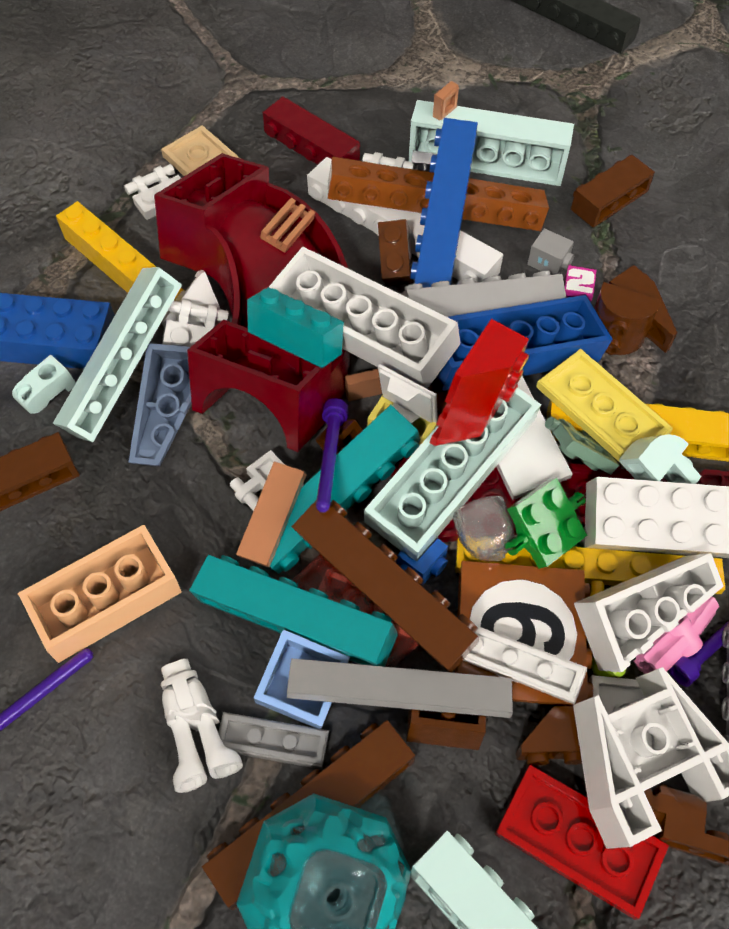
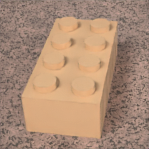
(99, 593)

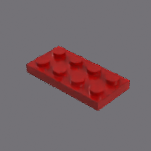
(559, 831)

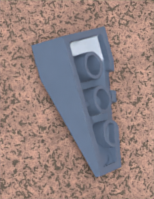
(161, 403)

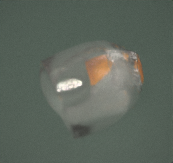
(484, 528)

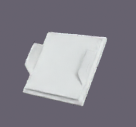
(407, 396)

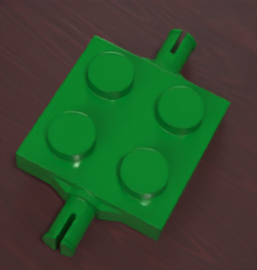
(546, 523)

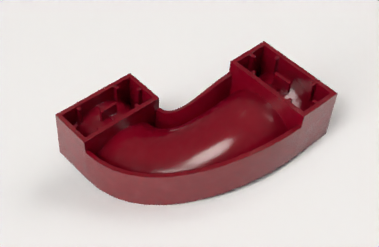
(215, 226)

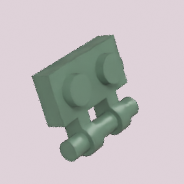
(582, 445)

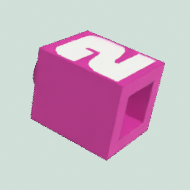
(579, 282)

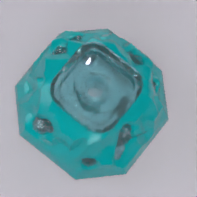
(319, 849)

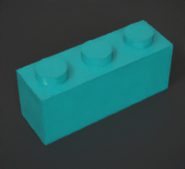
(295, 327)

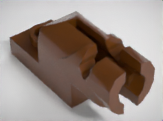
(683, 824)

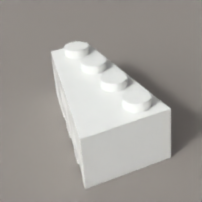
(638, 611)

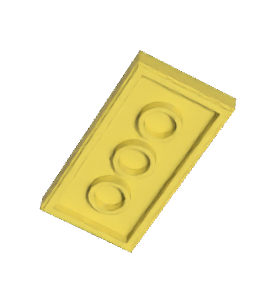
(600, 404)

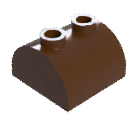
(626, 317)

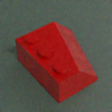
(482, 384)

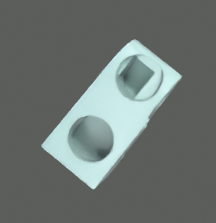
(42, 385)

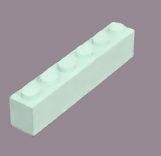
(117, 354)

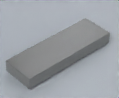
(274, 740)

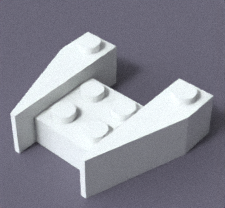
(641, 748)

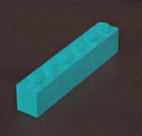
(356, 470)
(286, 607)

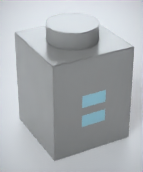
(551, 252)

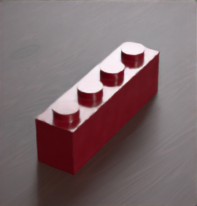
(308, 133)

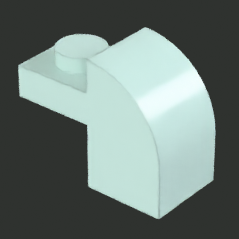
(658, 458)

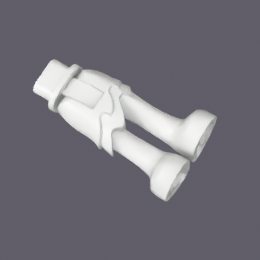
(189, 707)

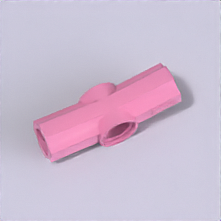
(679, 642)

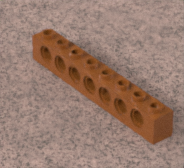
(406, 188)

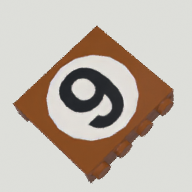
(529, 608)

